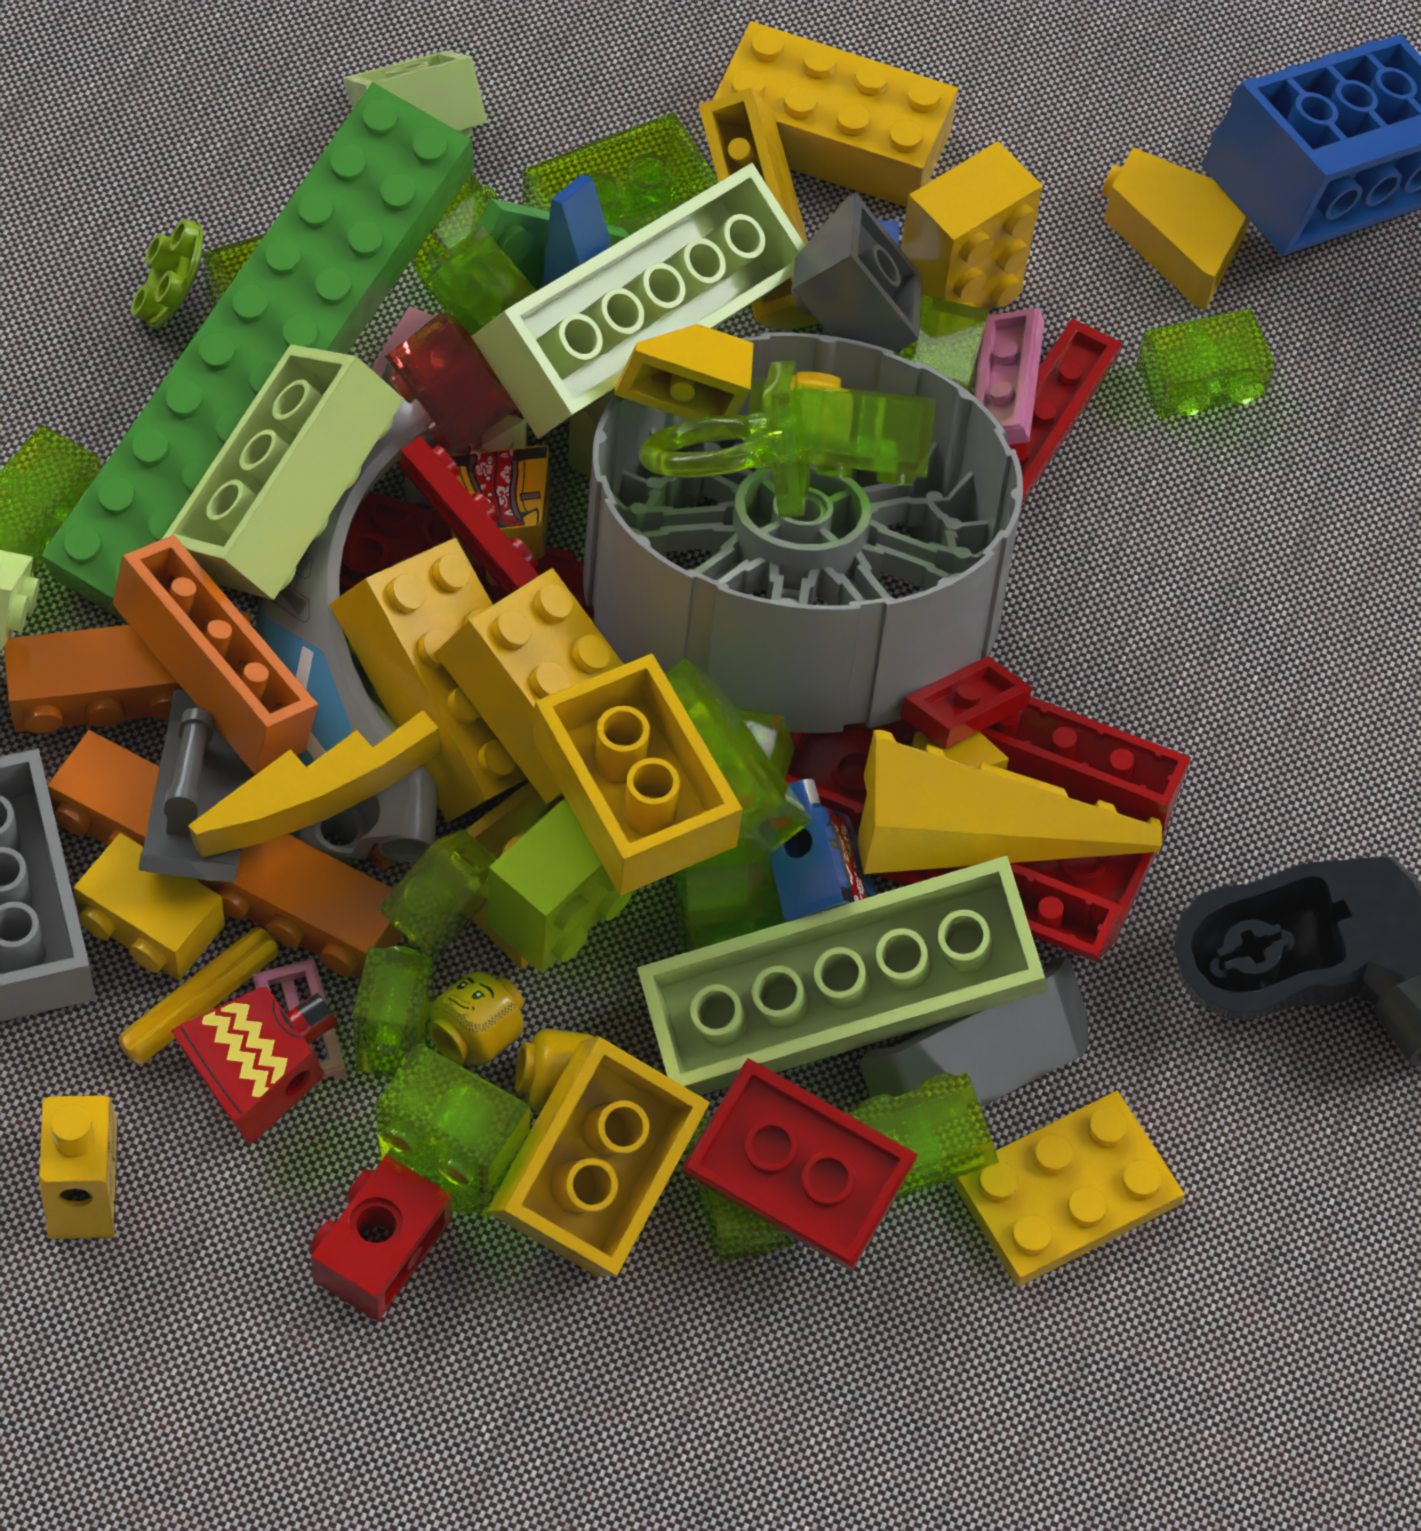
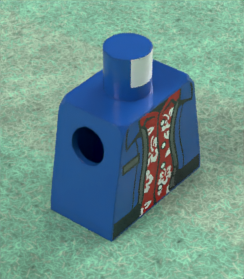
(820, 862)

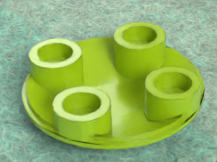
(172, 275)

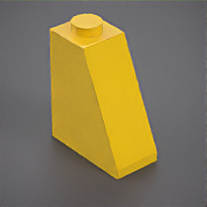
(1175, 222)

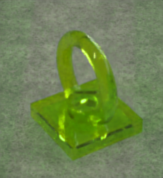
(774, 443)

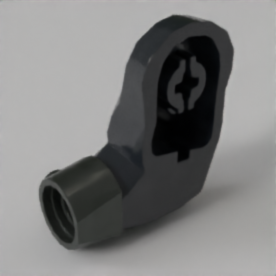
(1310, 941)

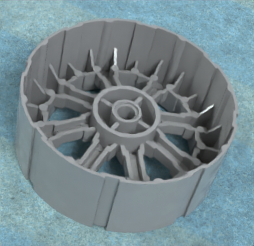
(782, 651)

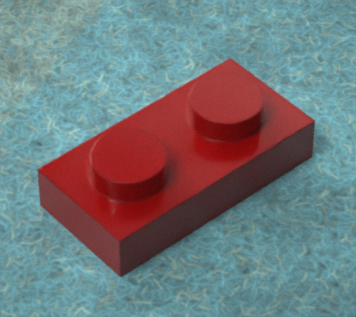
(966, 702)

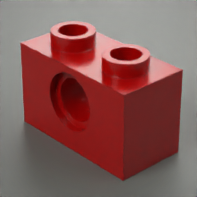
(375, 1273)

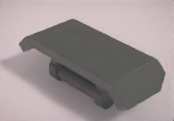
(193, 776)
(995, 1046)

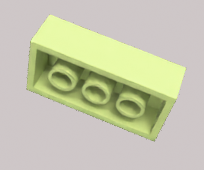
(285, 469)

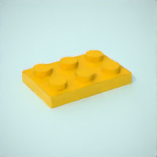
(1069, 1189)

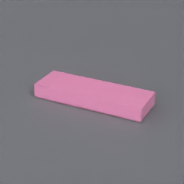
(1010, 370)

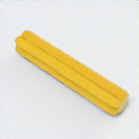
(198, 994)

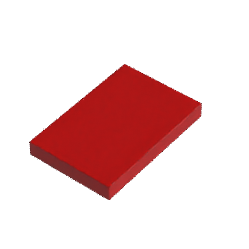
(799, 1164)

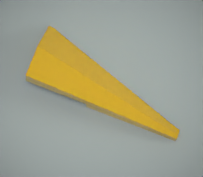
(950, 814)

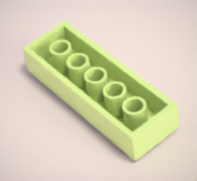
(682, 270)
(844, 977)

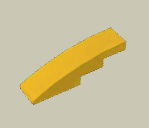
(296, 796)

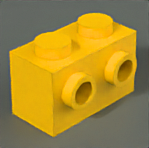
(155, 915)

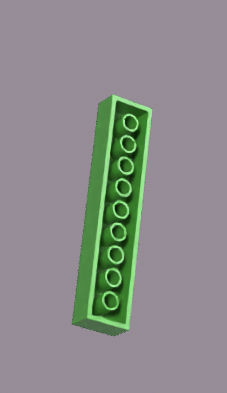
(305, 286)

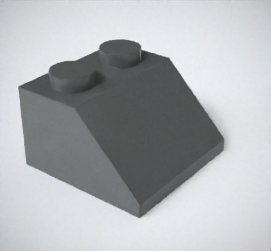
(859, 280)

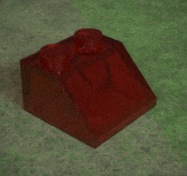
(453, 385)

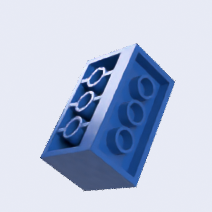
(1324, 144)

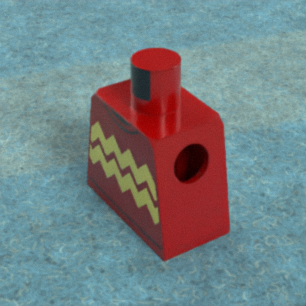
(257, 1056)

